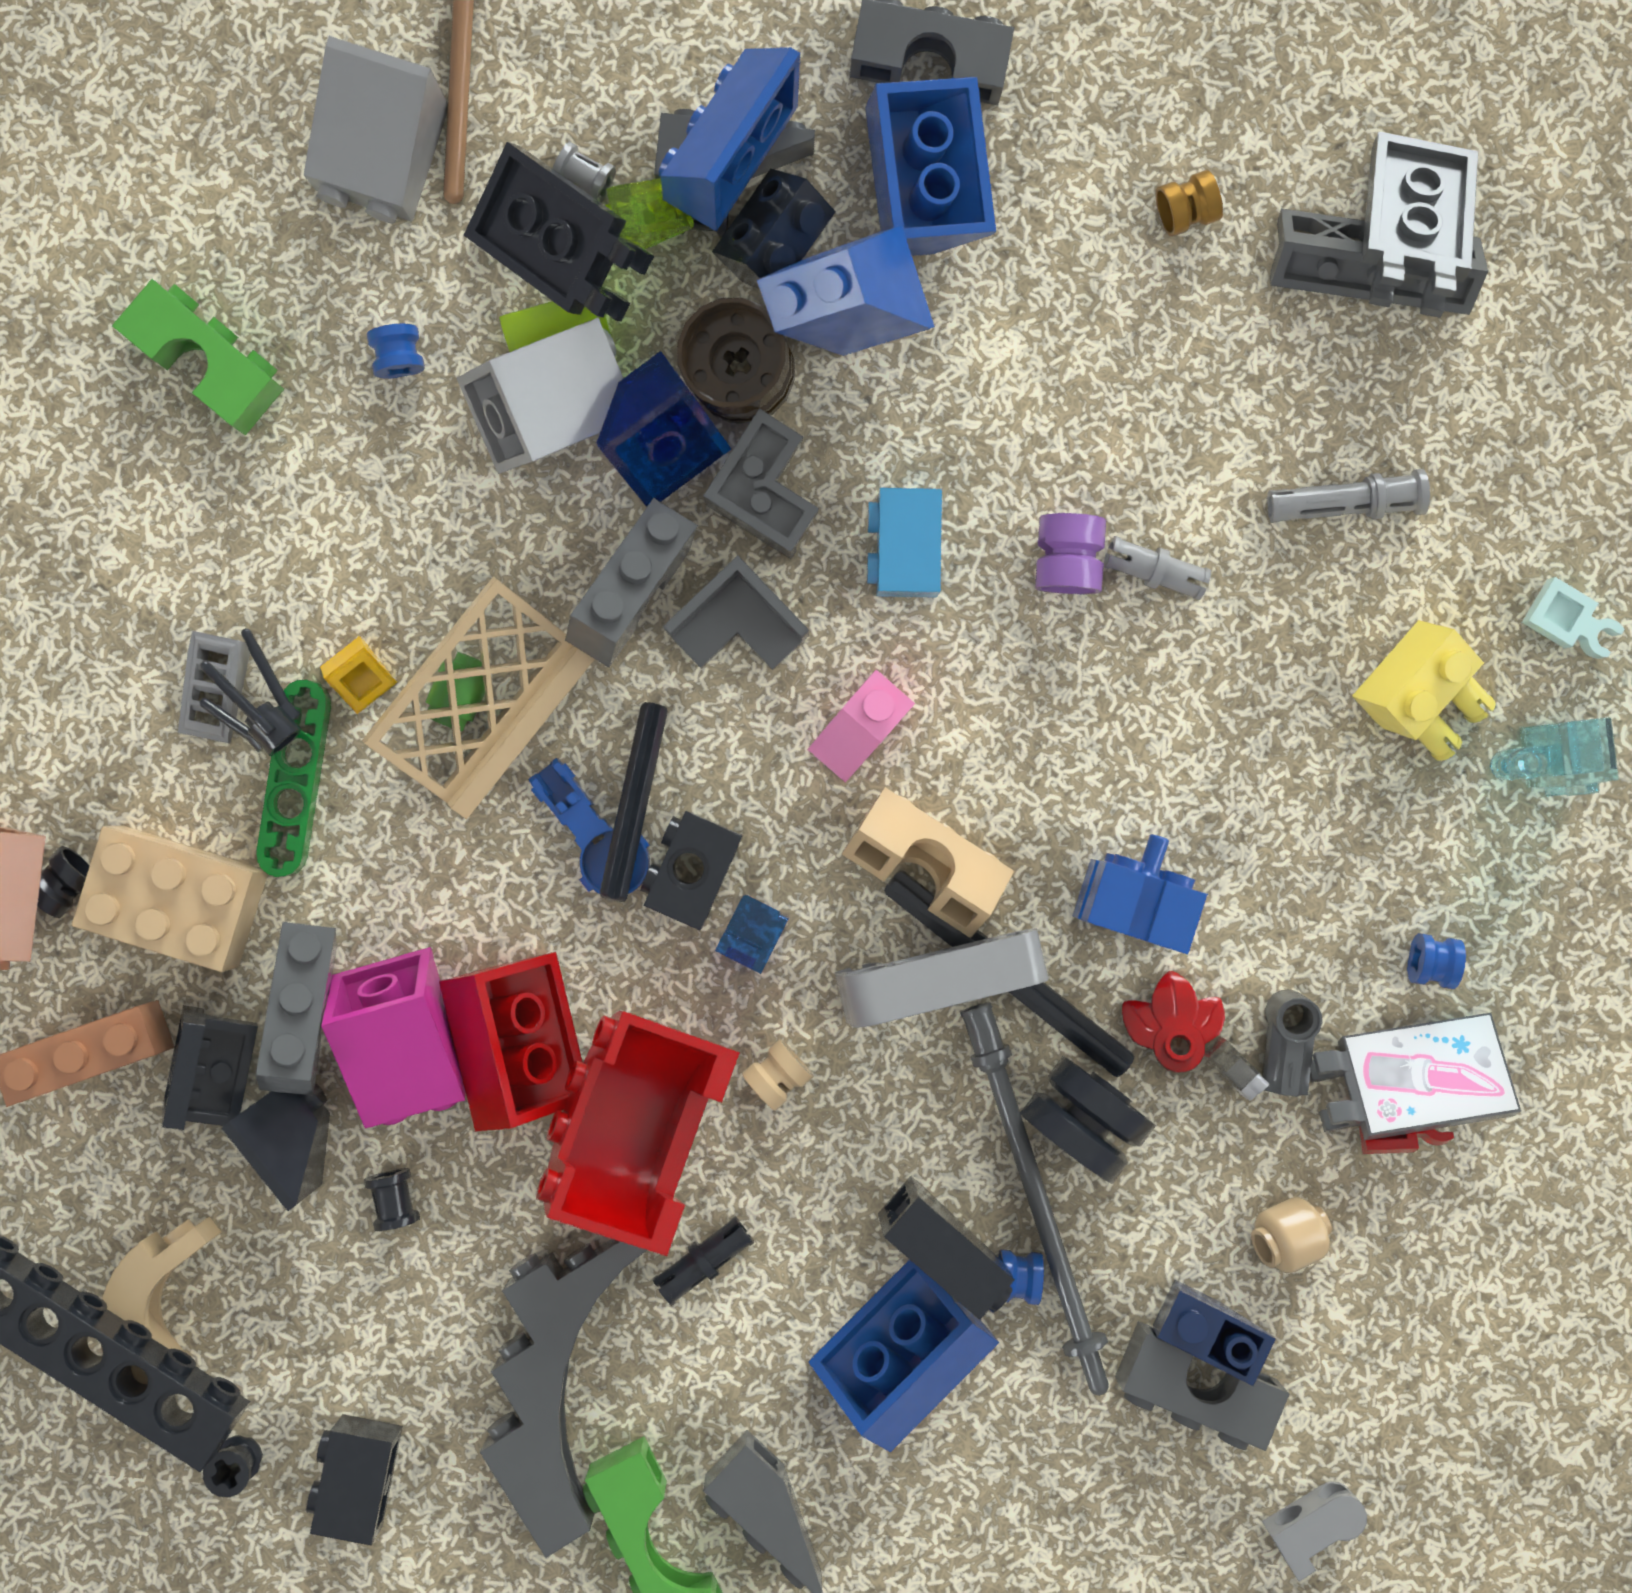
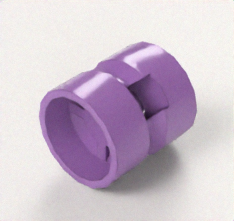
(1070, 553)

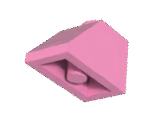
(861, 726)

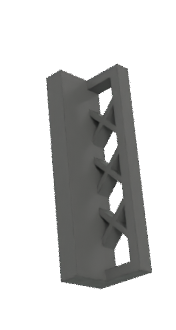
(1332, 262)

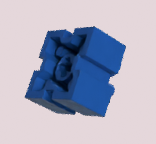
(1141, 898)

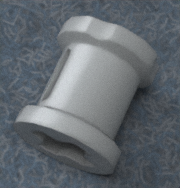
(584, 172)

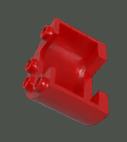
(631, 1129)

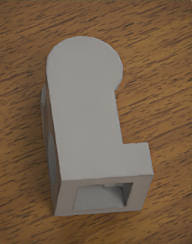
(1314, 1524)

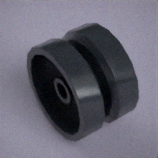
(1087, 1119)

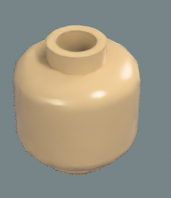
(1291, 1235)

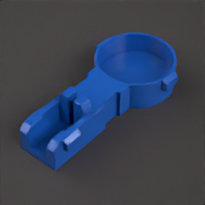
(574, 808)

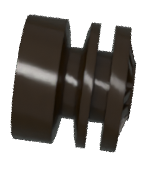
(730, 332)

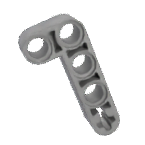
(941, 978)

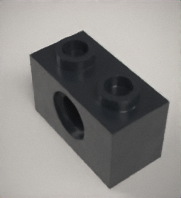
(690, 900)

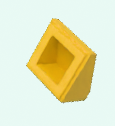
(357, 675)

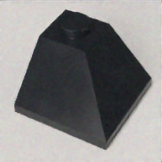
(284, 1142)

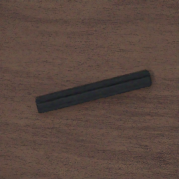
(633, 802)

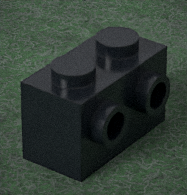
(773, 227)
(354, 1479)

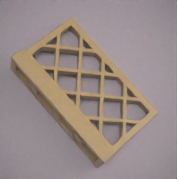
(510, 730)

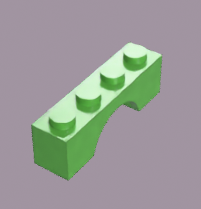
(626, 1492)

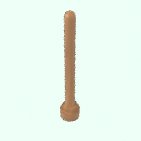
(458, 100)

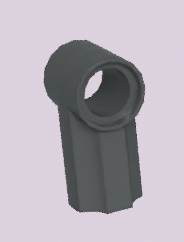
(1289, 1048)

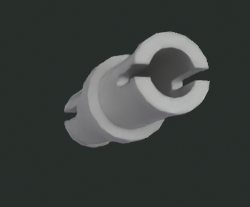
(1157, 568)

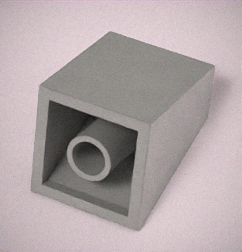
(373, 130)
(543, 394)

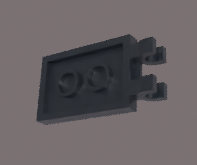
(553, 235)

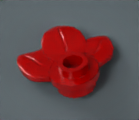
(1172, 1015)

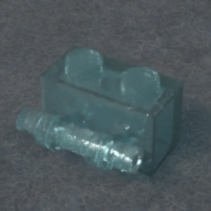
(1561, 757)

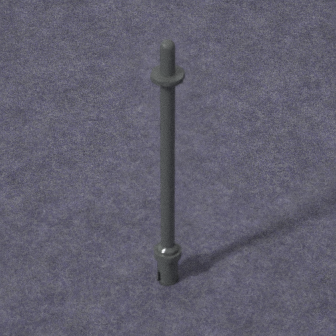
(992, 1059)

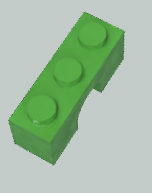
(166, 327)

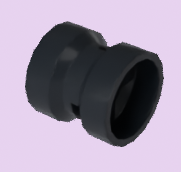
(61, 881)

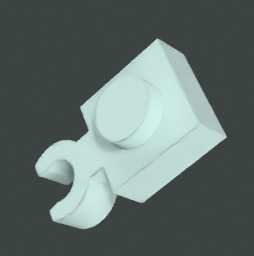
(1565, 616)

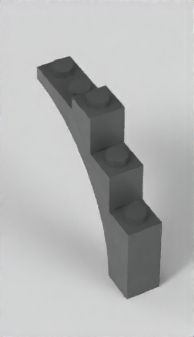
(532, 1450)

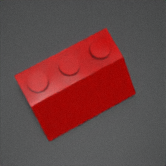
(512, 1040)

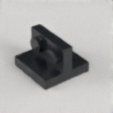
(207, 1069)

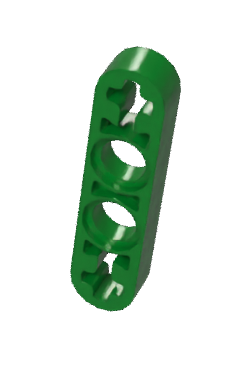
(304, 780)

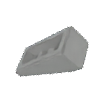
(235, 673)

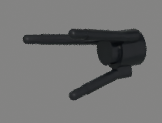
(269, 726)

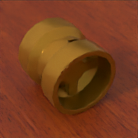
(1189, 203)

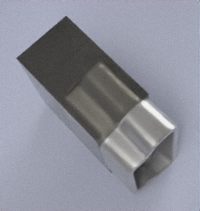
(1234, 1068)

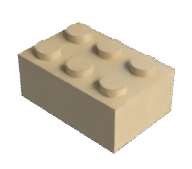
(169, 898)

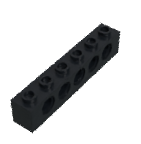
(108, 1378)

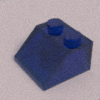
(658, 432)

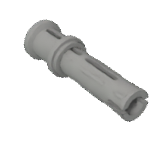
(1372, 496)

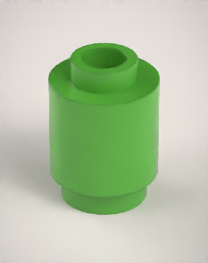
(468, 690)

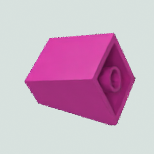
(393, 1038)

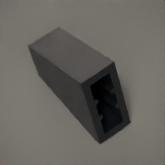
(945, 1249)

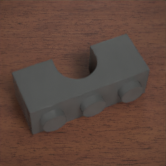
(894, 33)
(628, 581)
(296, 1009)
(1157, 1375)

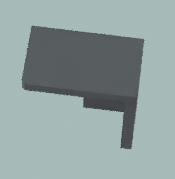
(749, 490)
(733, 605)

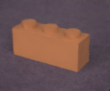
(83, 1052)

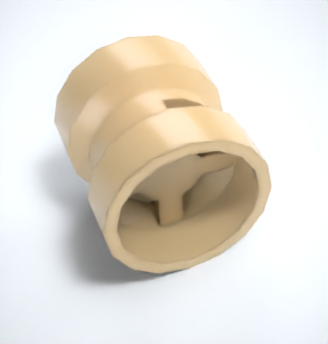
(777, 1075)

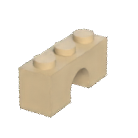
(964, 875)

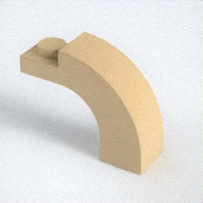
(140, 1277)

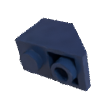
(1213, 1333)

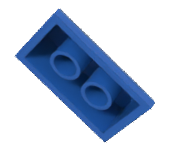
(732, 134)
(931, 162)
(901, 1356)

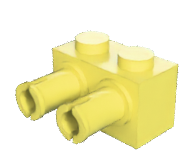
(1419, 681)

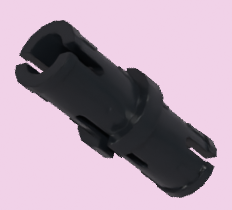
(703, 1261)

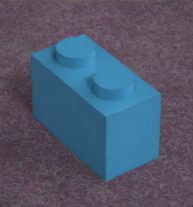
(907, 542)

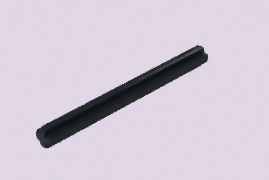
(1038, 998)

